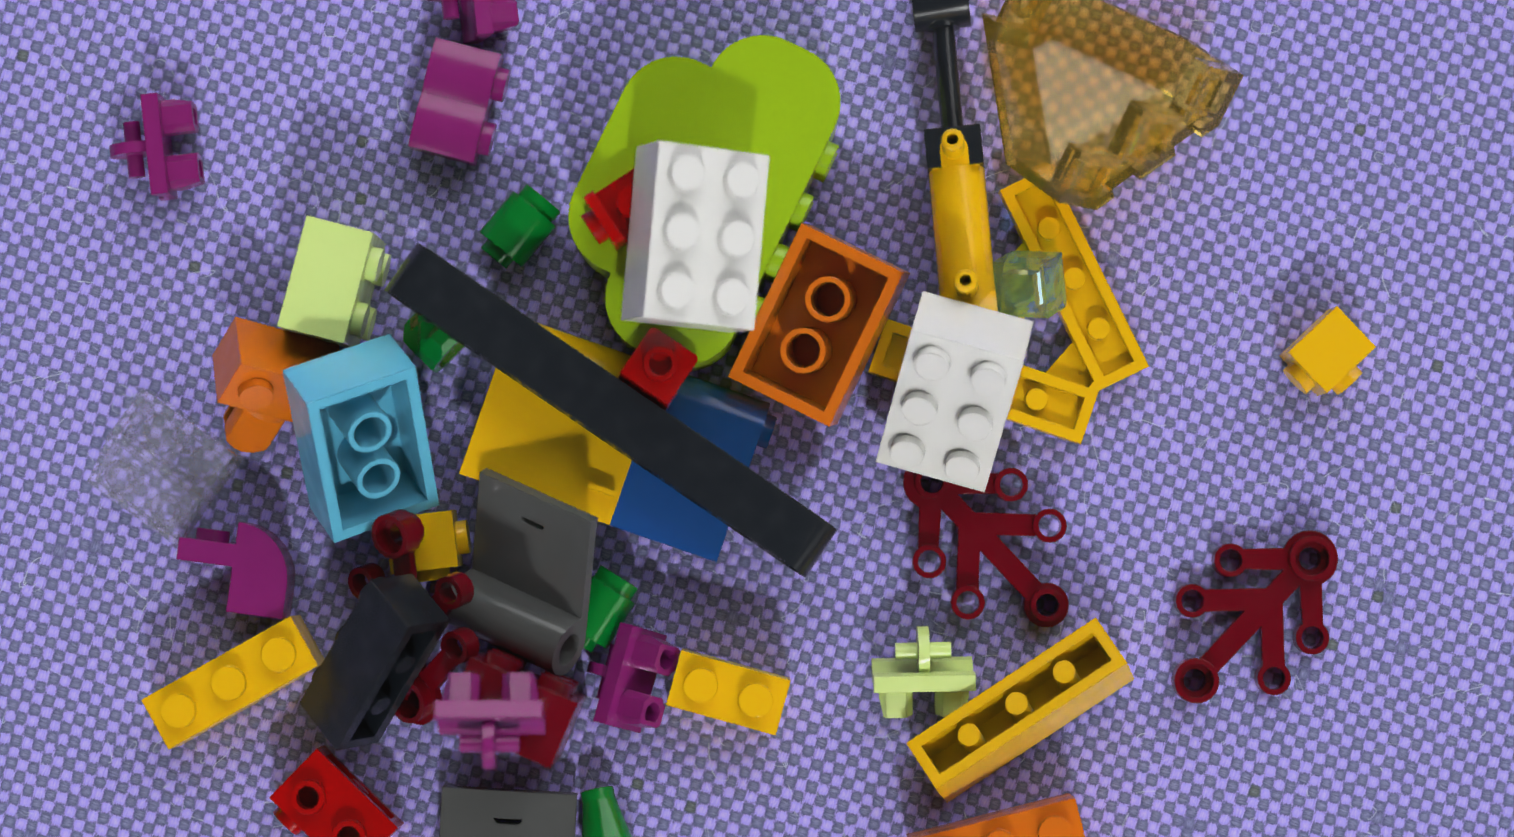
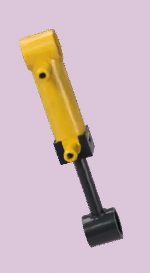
(956, 169)

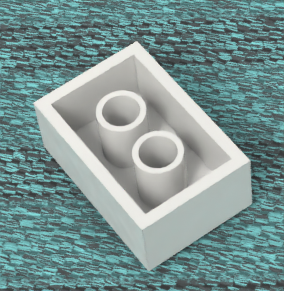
(695, 237)
(954, 391)

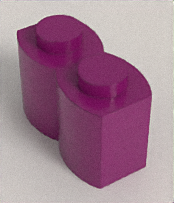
(458, 102)

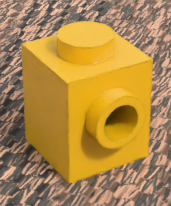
(1327, 354)
(442, 545)

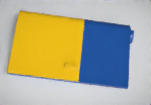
(560, 458)

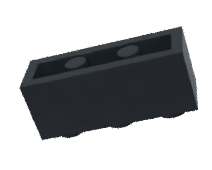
(374, 661)

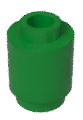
(519, 227)
(608, 606)

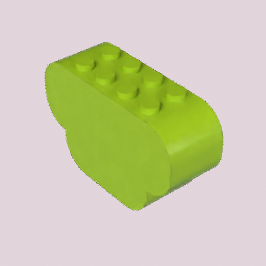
(753, 99)

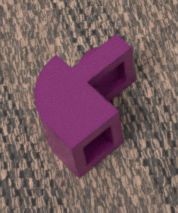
(260, 563)

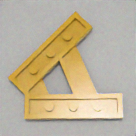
(1101, 339)

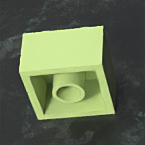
(334, 283)

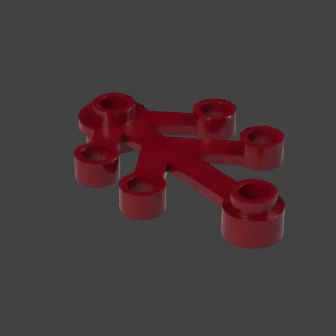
(979, 534)
(397, 538)
(1261, 609)

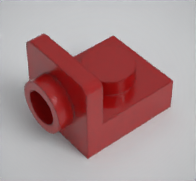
(610, 211)
(658, 368)

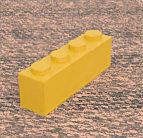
(1021, 710)

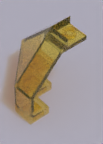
(1097, 94)

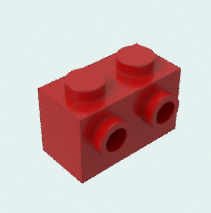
(331, 801)

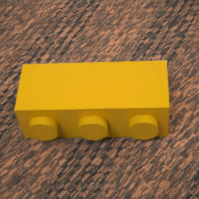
(233, 681)

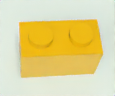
(728, 691)

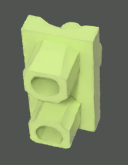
(922, 668)

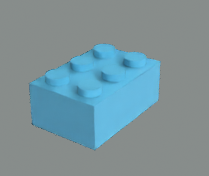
(361, 436)

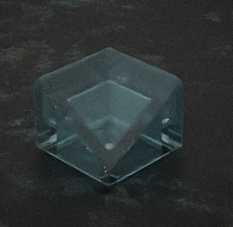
(1030, 283)

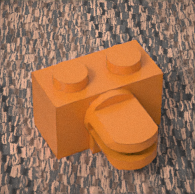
(252, 380)

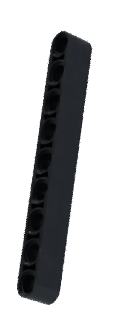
(610, 409)

